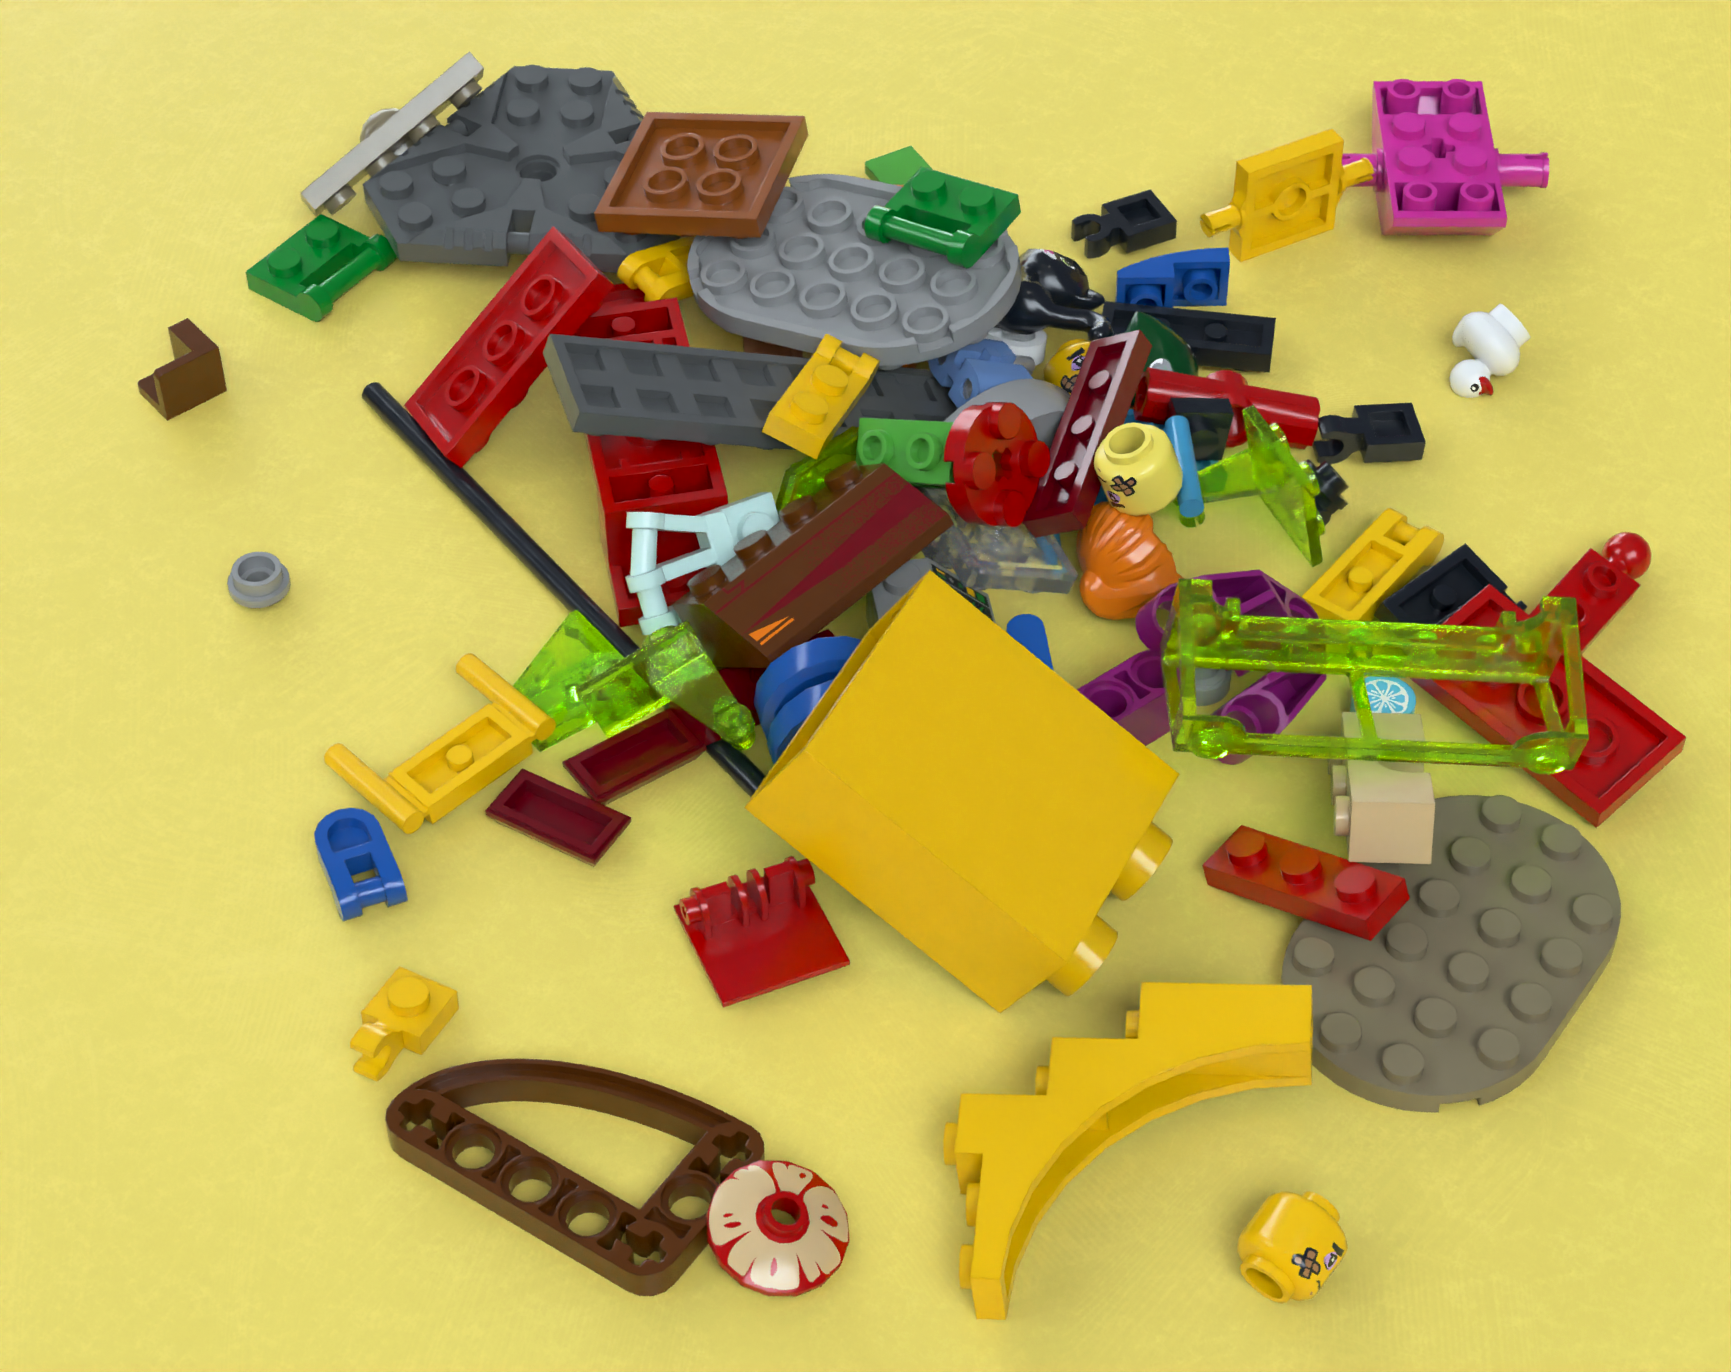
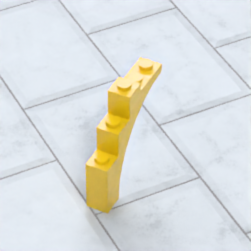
(1176, 1051)

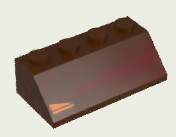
(809, 565)

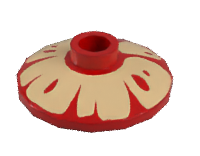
(769, 1254)

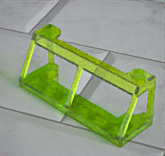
(1523, 652)

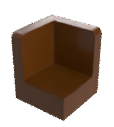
(188, 379)

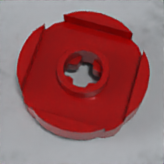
(1001, 487)

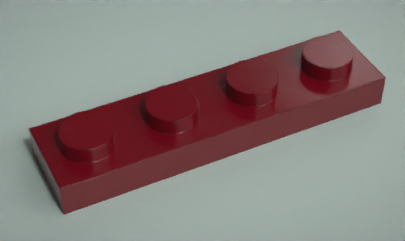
(1093, 410)

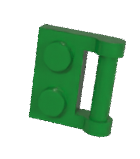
(944, 216)
(318, 266)

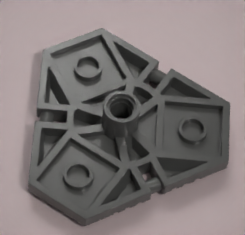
(509, 169)

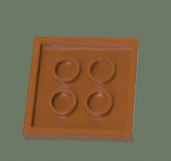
(702, 174)

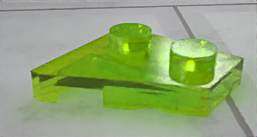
(559, 669)

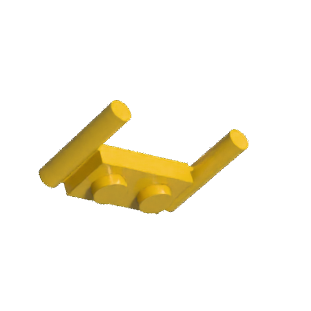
(456, 762)

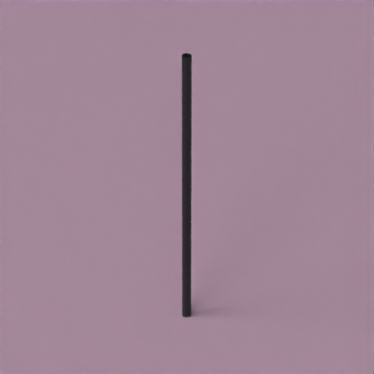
(546, 570)

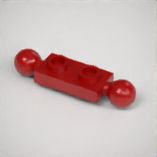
(1603, 583)

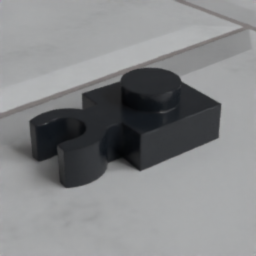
(1128, 221)

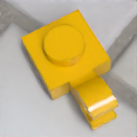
(401, 1015)

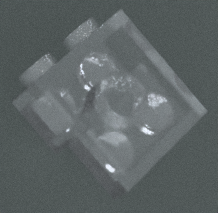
(999, 555)

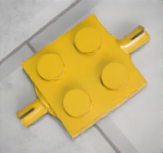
(1286, 195)

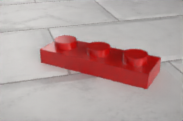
(1306, 882)

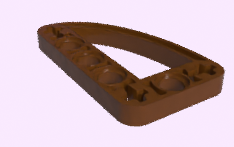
(648, 1229)

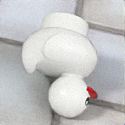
(1494, 344)

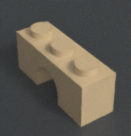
(1383, 804)

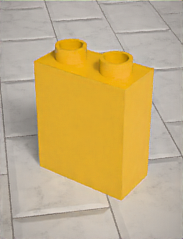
(971, 798)

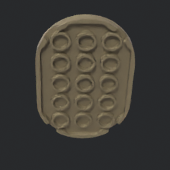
(1471, 969)

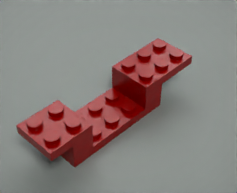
(646, 473)

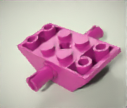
(1439, 160)

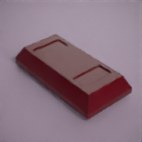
(634, 757)
(558, 817)

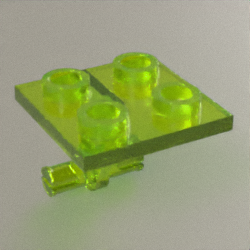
(1275, 476)
(666, 670)

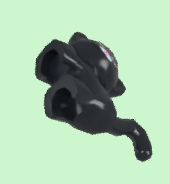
(1055, 295)

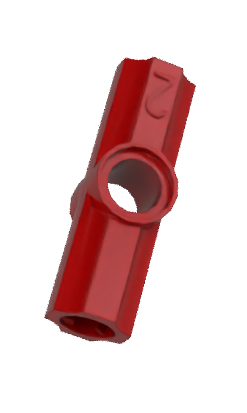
(1293, 412)

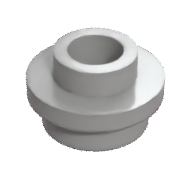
(258, 580)

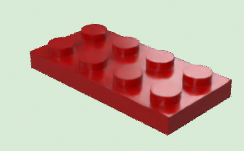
(505, 345)
(1625, 736)

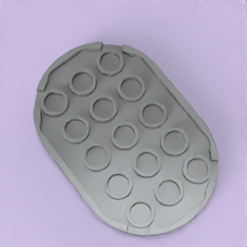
(824, 276)

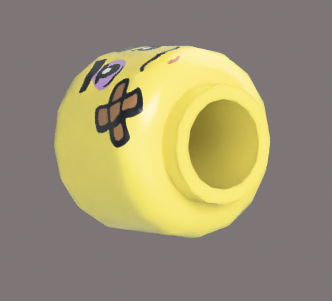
(1138, 469)

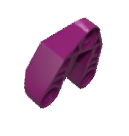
(1275, 697)

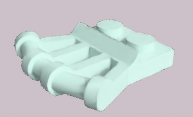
(717, 535)

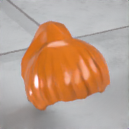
(1121, 563)

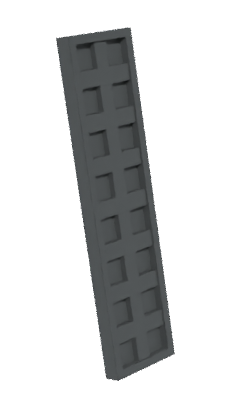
(708, 392)

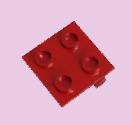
(760, 931)

